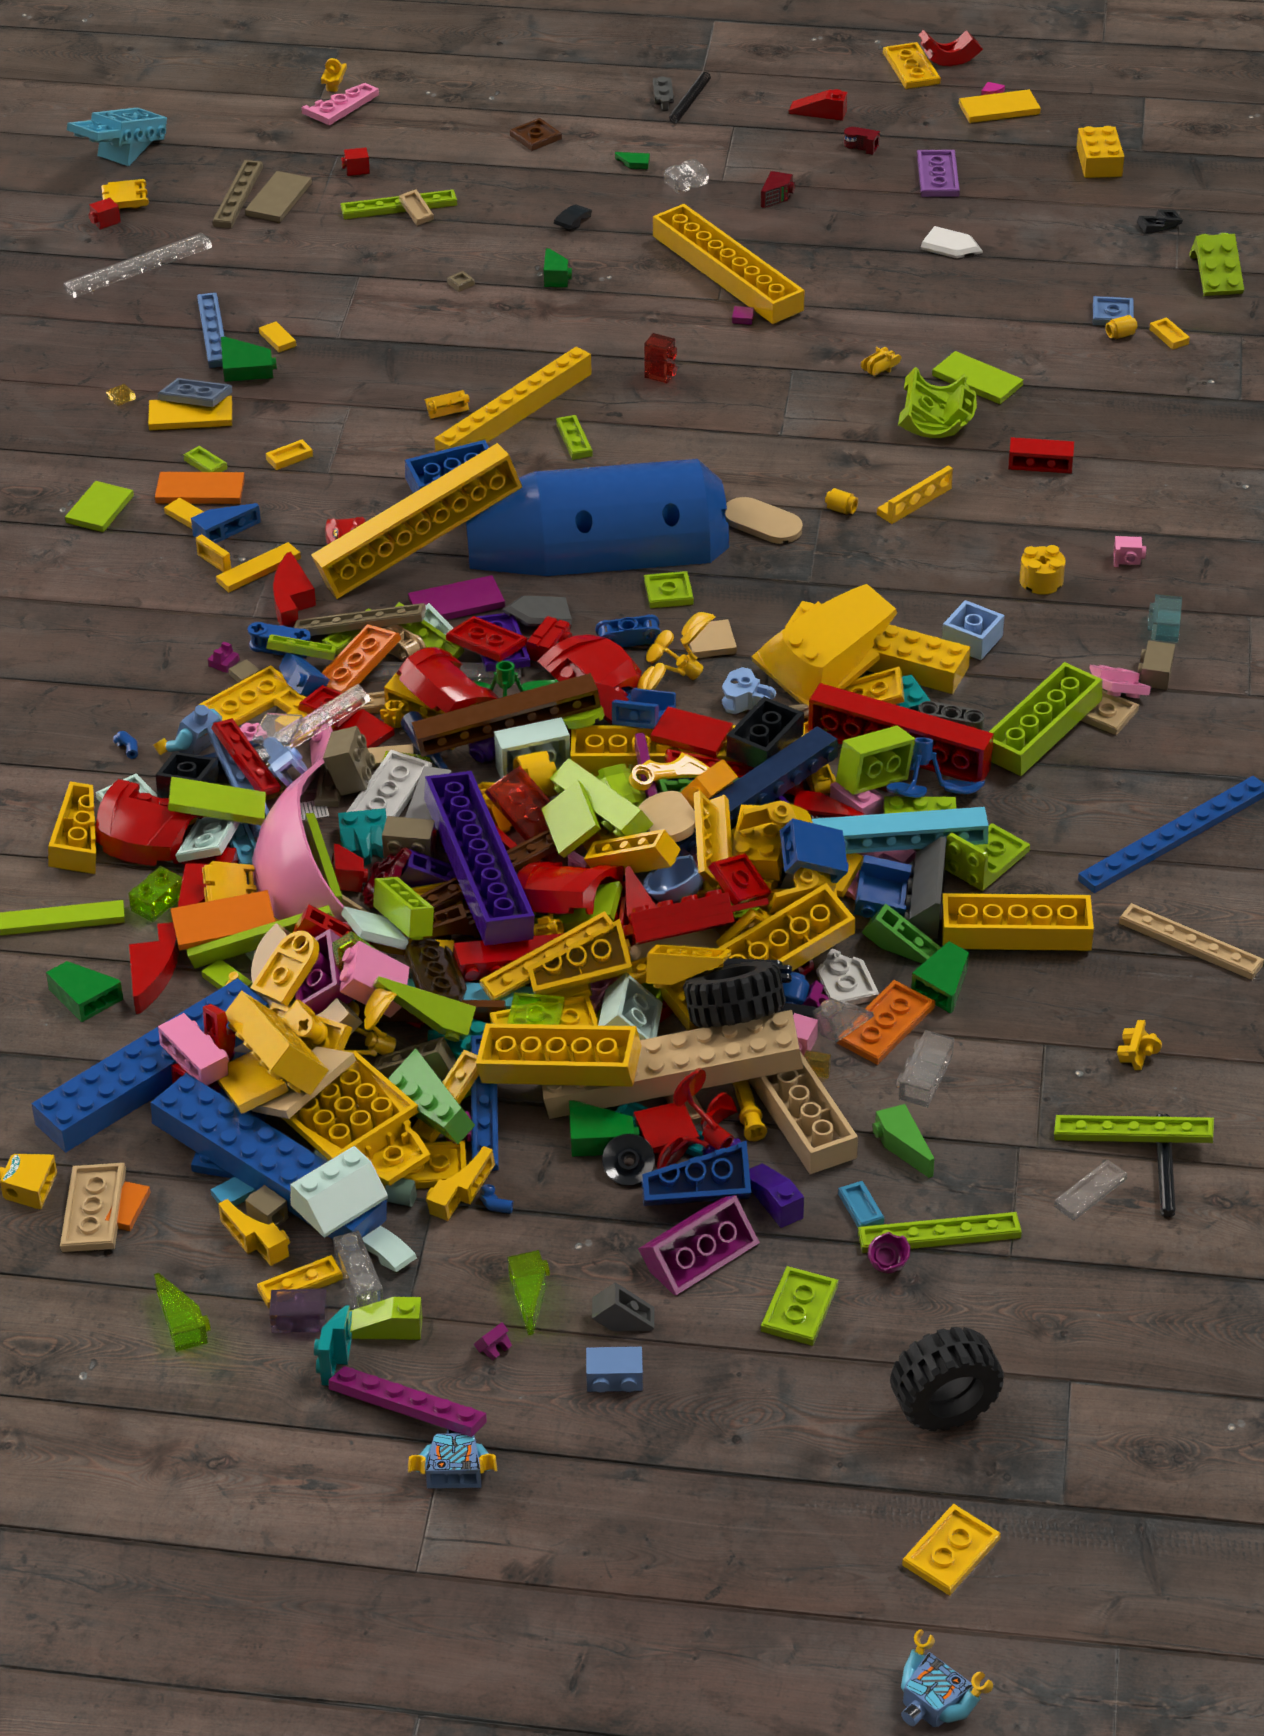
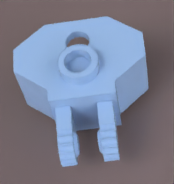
(745, 693)
(282, 759)

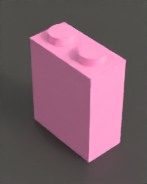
(362, 968)

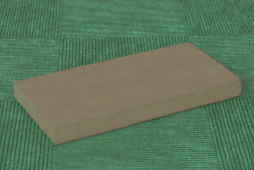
(278, 196)

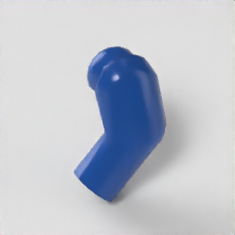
(123, 737)
(492, 1202)

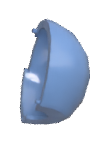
(674, 882)

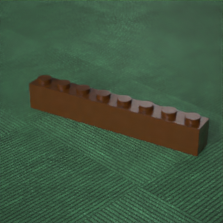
(519, 709)

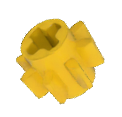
(393, 713)
(548, 925)

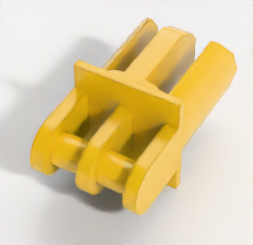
(880, 361)

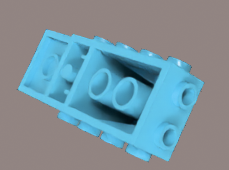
(121, 132)

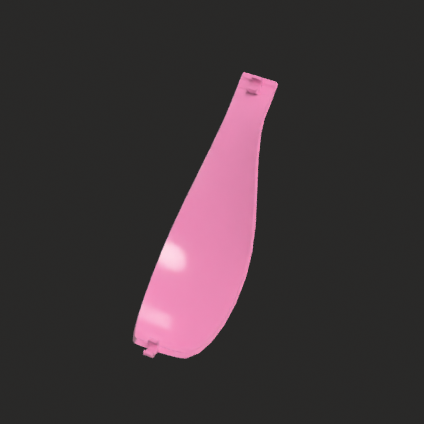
(283, 853)

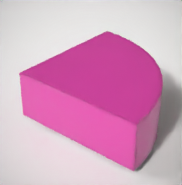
(992, 88)

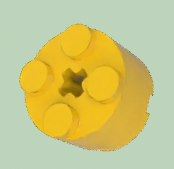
(1042, 569)
(539, 769)

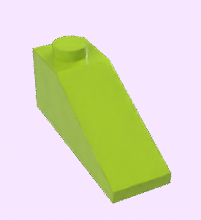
(388, 1319)

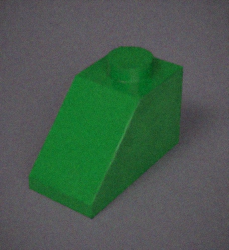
(556, 270)

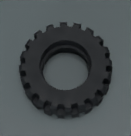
(734, 994)
(947, 1378)

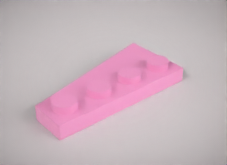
(341, 104)

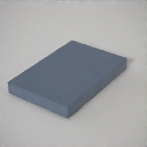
(195, 392)

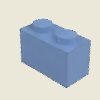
(614, 1369)

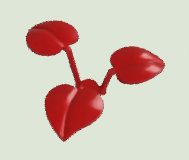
(713, 1134)

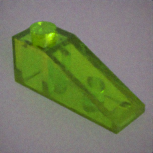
(528, 1280)
(182, 1315)

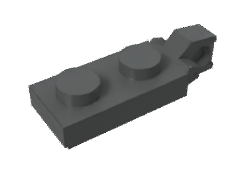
(663, 92)

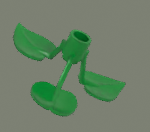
(506, 676)

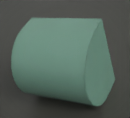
(402, 1192)

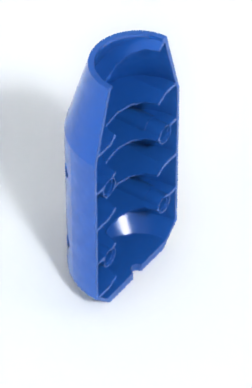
(603, 520)

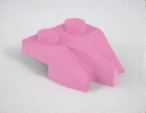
(1120, 681)

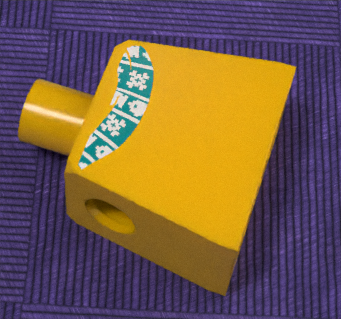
(28, 1178)

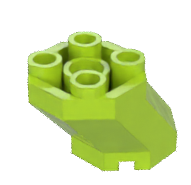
(618, 779)

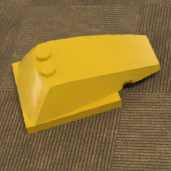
(827, 643)
(367, 1113)

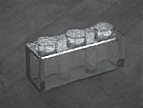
(925, 1068)
(357, 1269)

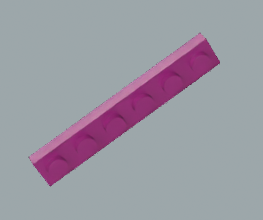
(407, 1401)

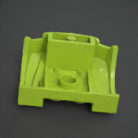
(934, 409)

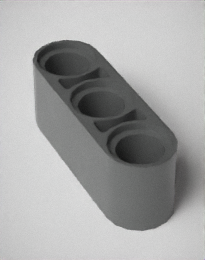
(962, 715)

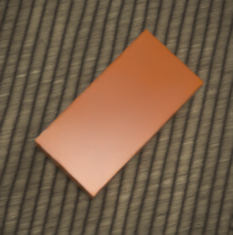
(131, 1203)

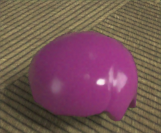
(889, 1252)

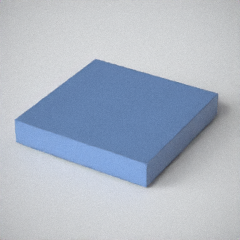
(1110, 308)

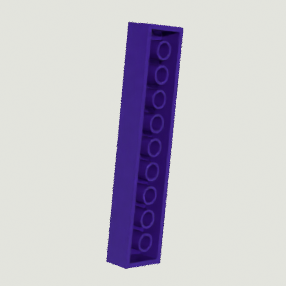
(479, 858)

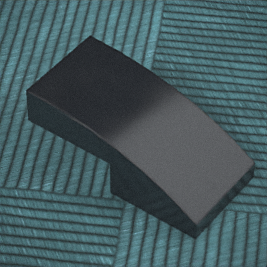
(572, 216)
(1162, 221)

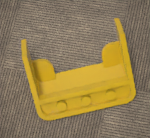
(804, 879)

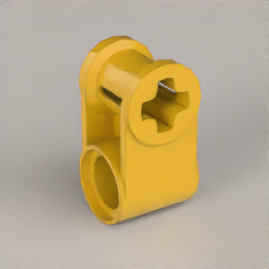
(821, 780)
(305, 1023)

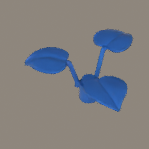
(921, 756)

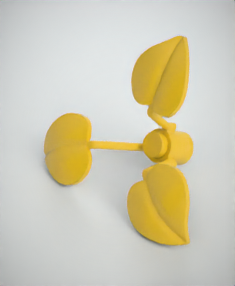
(686, 664)
(375, 1007)

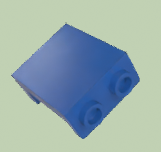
(643, 709)
(813, 848)
(881, 883)

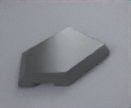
(535, 609)

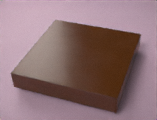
(535, 134)

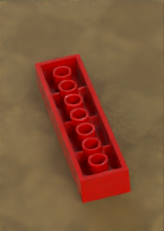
(960, 749)

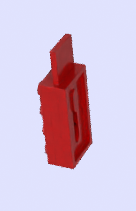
(685, 917)

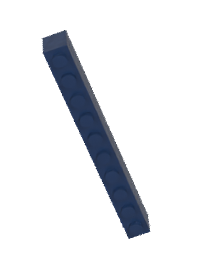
(774, 777)

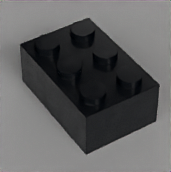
(764, 732)

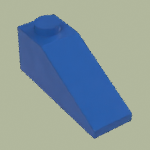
(225, 522)
(301, 674)

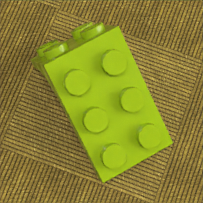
(1218, 264)
(984, 862)

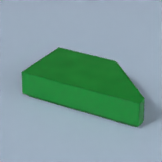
(634, 160)

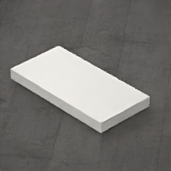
(391, 784)

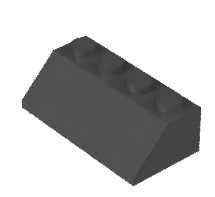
(926, 888)

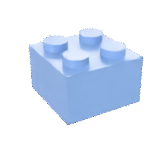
(974, 627)

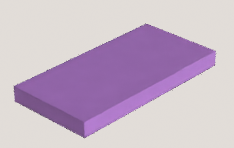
(938, 173)

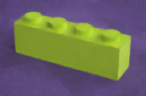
(403, 907)

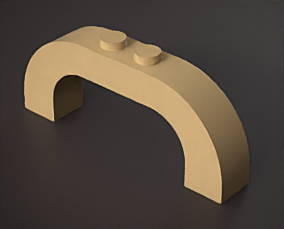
(336, 1011)

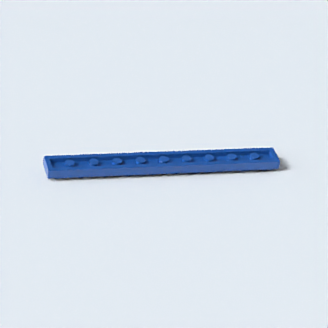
(1172, 834)

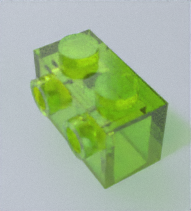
(155, 894)

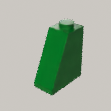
(246, 361)
(942, 976)
(83, 989)
(595, 1127)

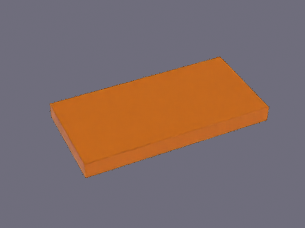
(200, 487)
(360, 657)
(220, 918)
(896, 1014)

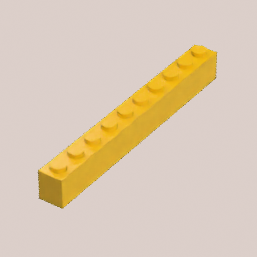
(519, 401)

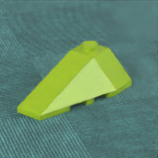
(438, 1012)

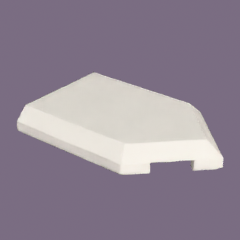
(950, 243)
(846, 979)

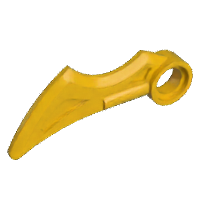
(683, 767)

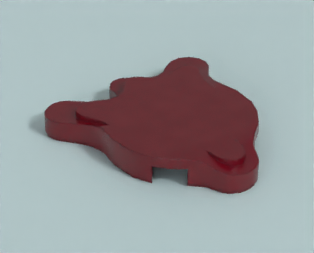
(389, 867)

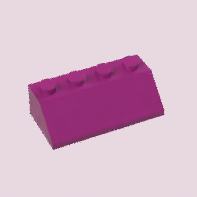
(699, 1244)

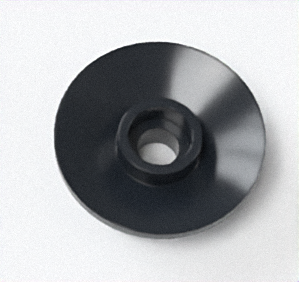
(626, 1147)

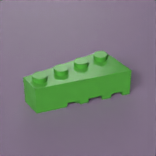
(434, 1100)

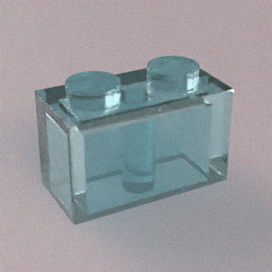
(1165, 618)

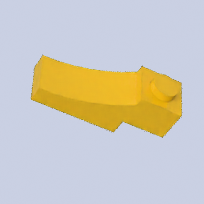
(462, 1186)
(254, 1234)

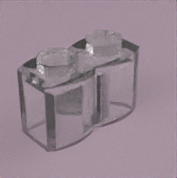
(685, 176)

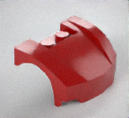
(594, 655)
(439, 682)
(139, 825)
(563, 888)

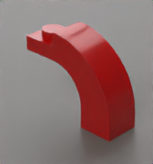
(952, 53)
(215, 1026)

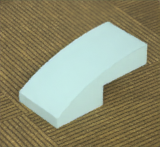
(389, 1248)

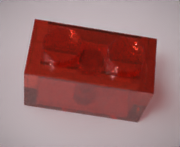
(660, 358)

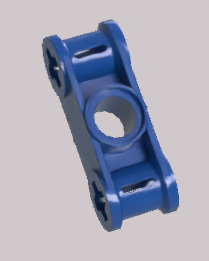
(630, 630)
(261, 636)

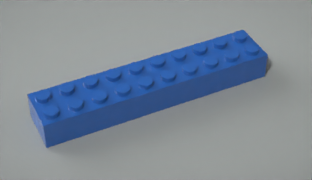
(120, 1081)
(243, 1144)

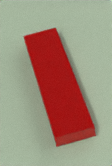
(245, 756)

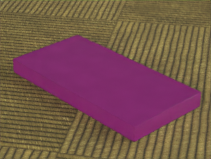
(461, 597)

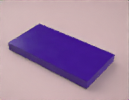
(520, 657)

